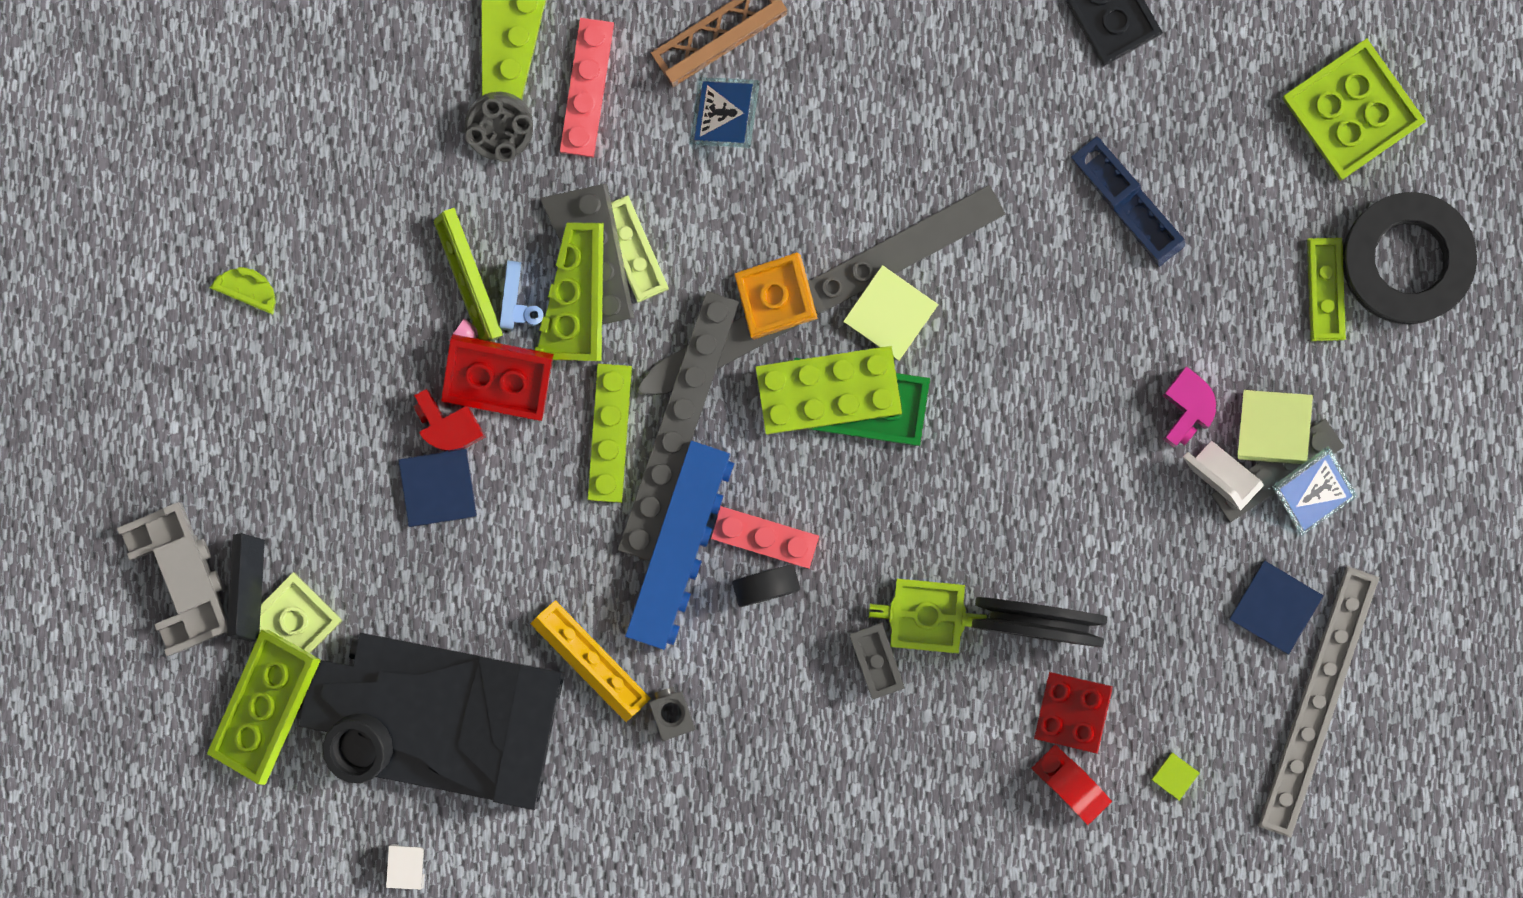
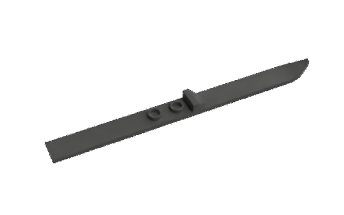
(853, 276)

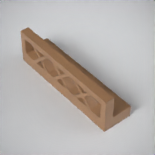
(720, 45)

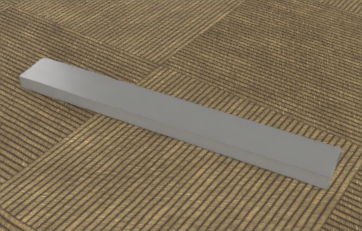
(1318, 701)

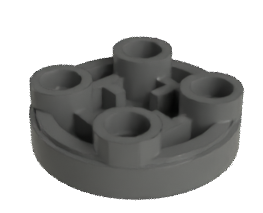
(499, 126)

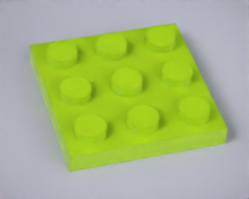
(1353, 109)

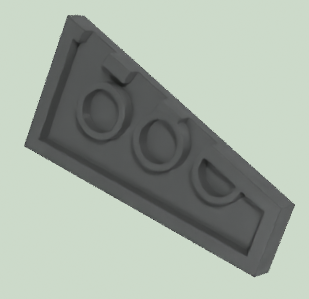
(595, 206)

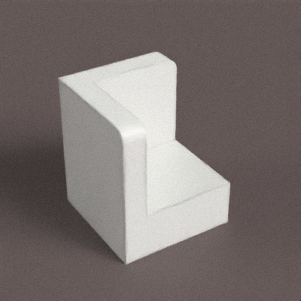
(405, 867)

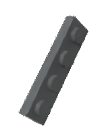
(1272, 472)

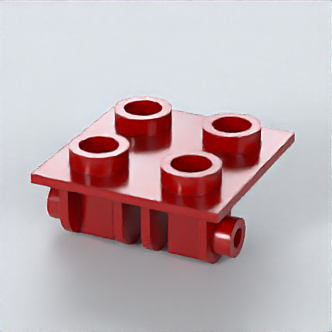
(1073, 712)

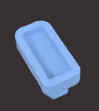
(510, 311)

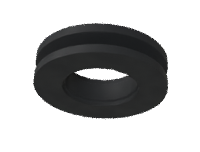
(1455, 243)
(1039, 621)

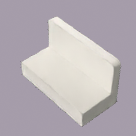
(1224, 474)

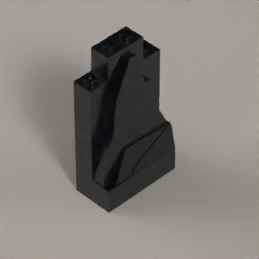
(451, 716)

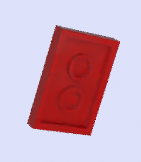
(497, 377)

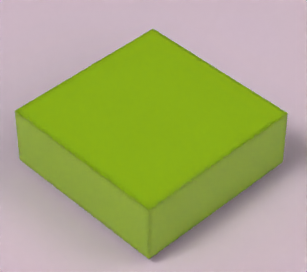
(1175, 776)

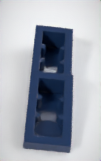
(1129, 202)

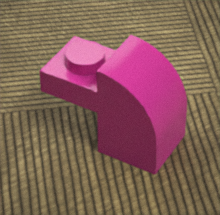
(1197, 402)

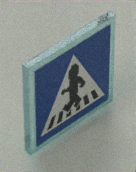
(725, 112)
(1314, 491)

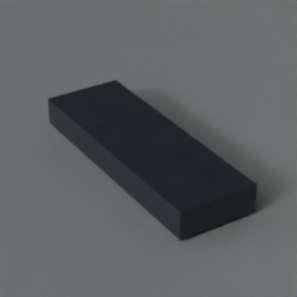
(245, 587)

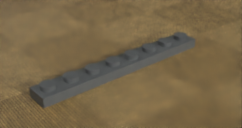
(678, 425)

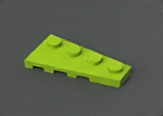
(509, 43)
(575, 305)

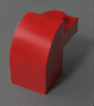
(448, 433)
(1072, 784)

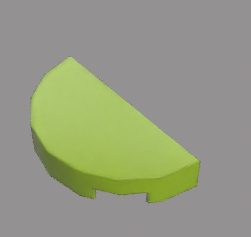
(246, 287)

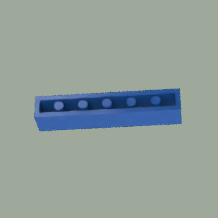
(679, 544)

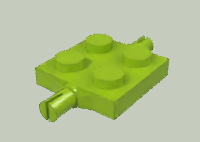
(926, 615)

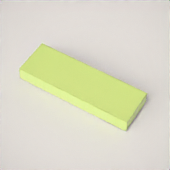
(638, 258)

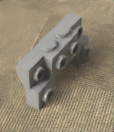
(186, 574)

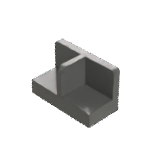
(877, 661)

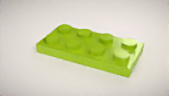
(828, 390)
(263, 707)

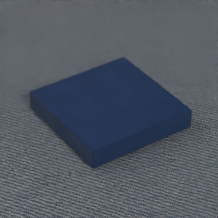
(437, 488)
(1276, 607)

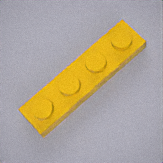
(590, 661)

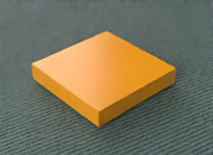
(775, 296)

